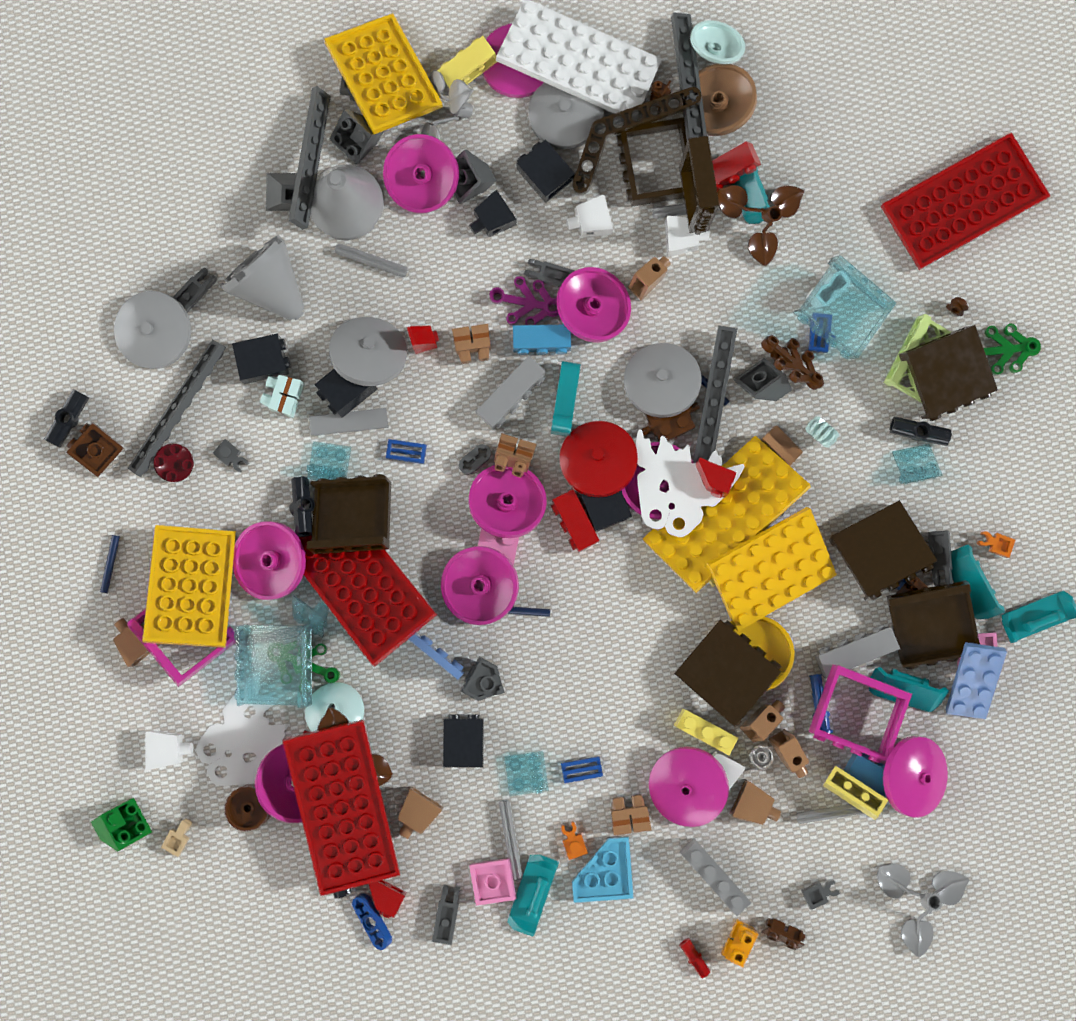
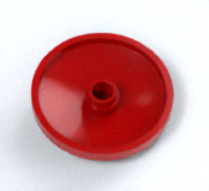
(598, 459)

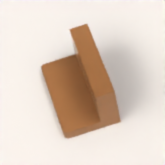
(782, 445)

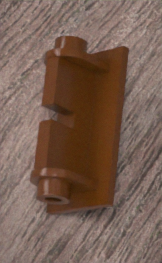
(659, 90)
(776, 932)

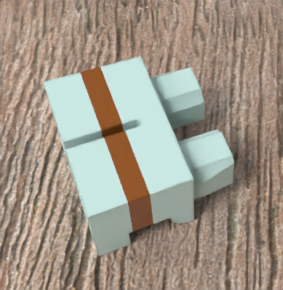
(279, 401)

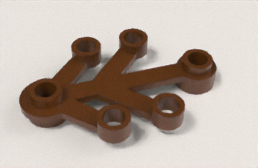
(812, 378)

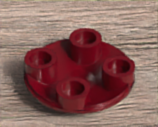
(173, 462)

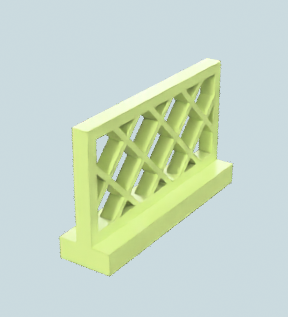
(913, 339)

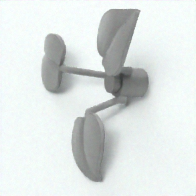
(458, 96)
(949, 890)

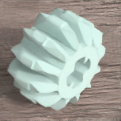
(822, 432)

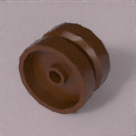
(237, 812)

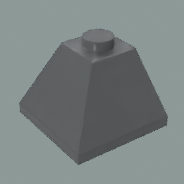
(474, 177)
(764, 381)

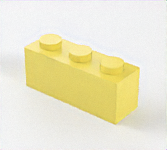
(469, 62)
(706, 731)
(855, 793)

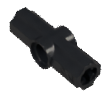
(60, 429)
(932, 433)
(301, 506)

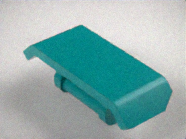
(756, 196)
(982, 595)
(1038, 615)
(923, 696)
(532, 894)

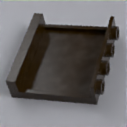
(950, 372)
(351, 514)
(884, 550)
(933, 623)
(728, 672)

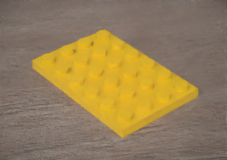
(383, 73)
(772, 568)
(189, 586)

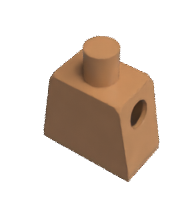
(649, 277)
(129, 645)
(763, 721)
(790, 752)
(754, 805)
(417, 813)

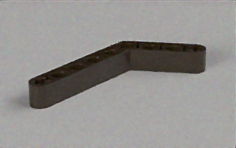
(629, 124)

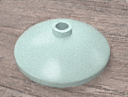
(717, 42)
(340, 695)

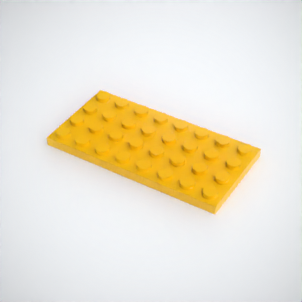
(753, 504)

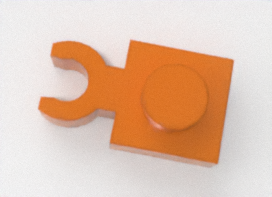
(999, 544)
(574, 843)

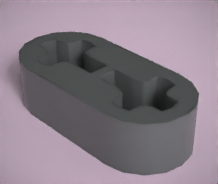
(472, 456)

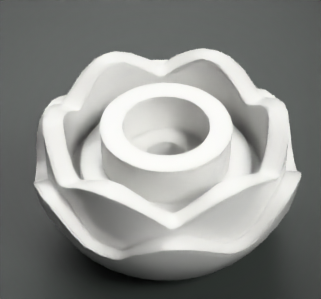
(766, 761)

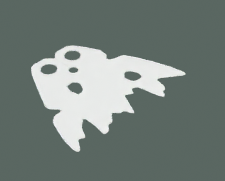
(684, 485)
(240, 737)

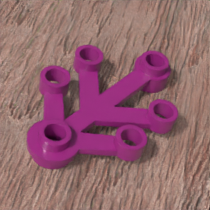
(528, 303)

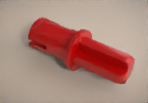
(695, 958)

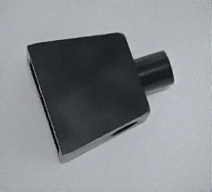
(493, 216)

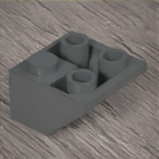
(354, 136)
(279, 191)

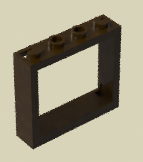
(625, 158)
(698, 185)

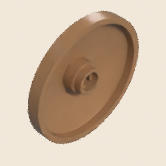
(727, 98)

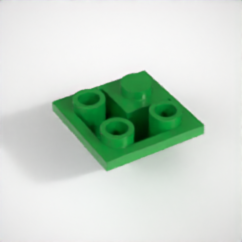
(121, 825)

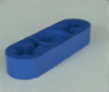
(370, 929)

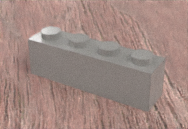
(511, 392)
(858, 651)
(715, 877)

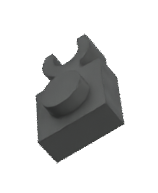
(229, 454)
(817, 895)

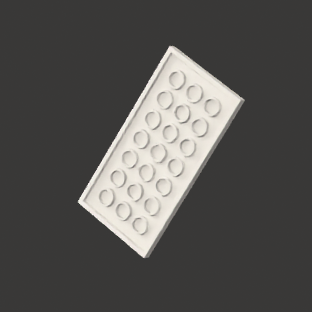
(578, 59)

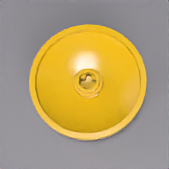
(774, 641)

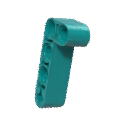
(565, 399)

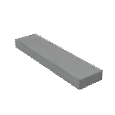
(351, 422)

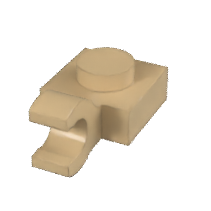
(176, 839)

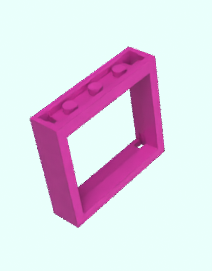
(134, 625)
(892, 727)

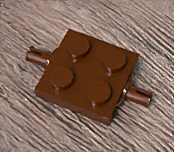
(671, 426)

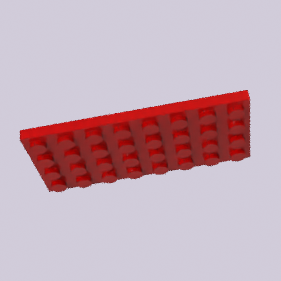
(965, 201)
(368, 598)
(341, 807)

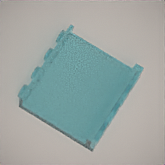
(845, 308)
(273, 665)

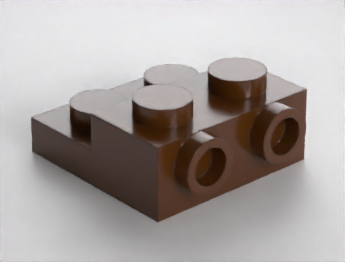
(94, 448)

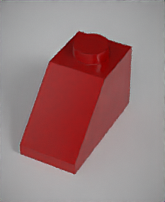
(422, 338)
(715, 477)
(387, 897)

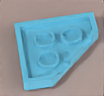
(606, 874)

